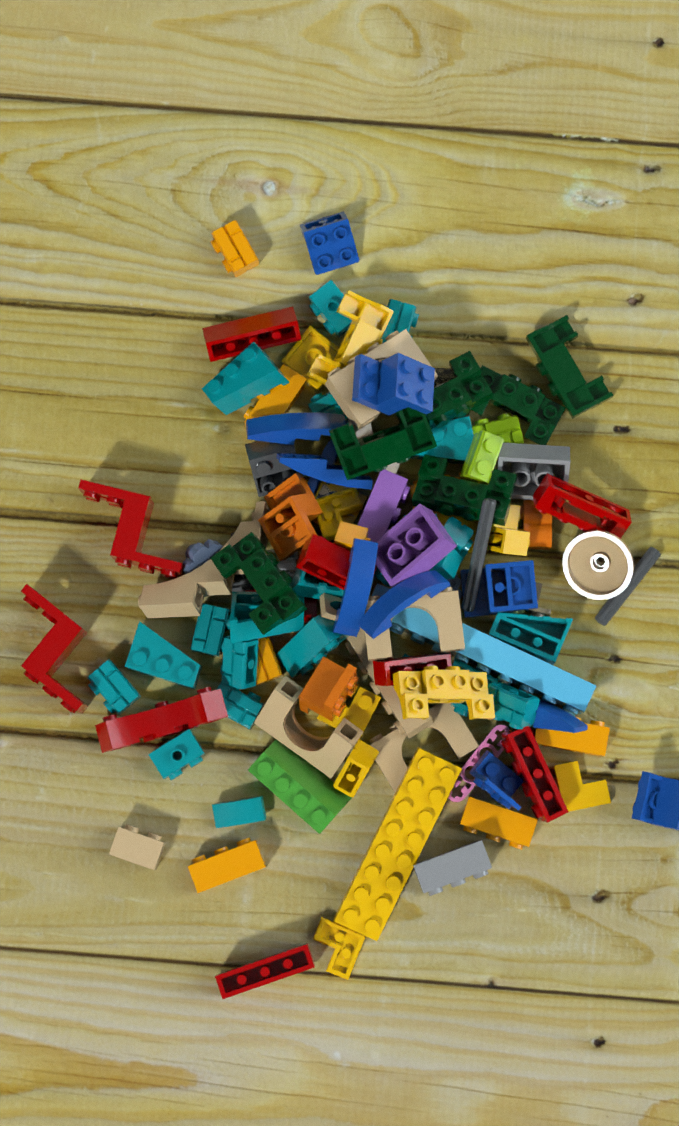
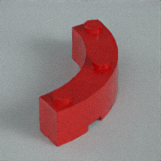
(162, 720)

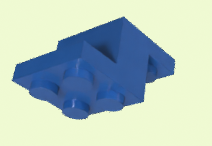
(393, 384)
(504, 588)
(657, 801)

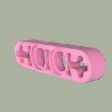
(474, 759)

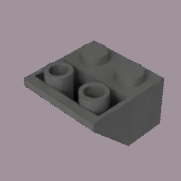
(265, 467)

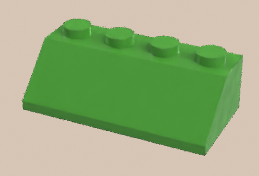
(299, 785)

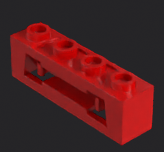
(581, 507)

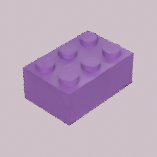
(383, 504)
(413, 546)

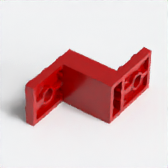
(131, 529)
(53, 650)

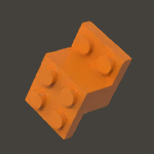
(290, 516)
(329, 689)

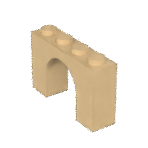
(341, 380)
(446, 614)
(444, 721)
(280, 722)

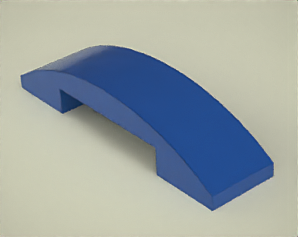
(357, 587)
(398, 598)

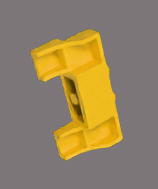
(365, 330)
(443, 686)

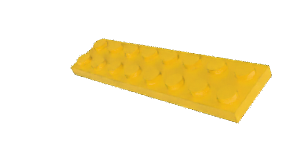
(397, 844)

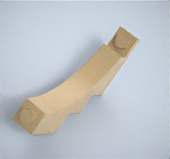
(186, 594)

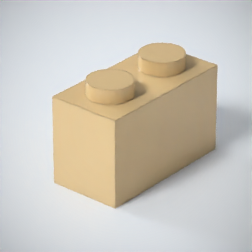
(137, 847)

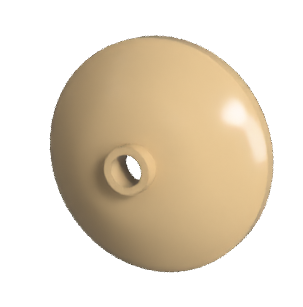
(589, 575)

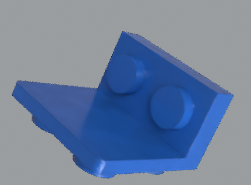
(330, 243)
(496, 780)

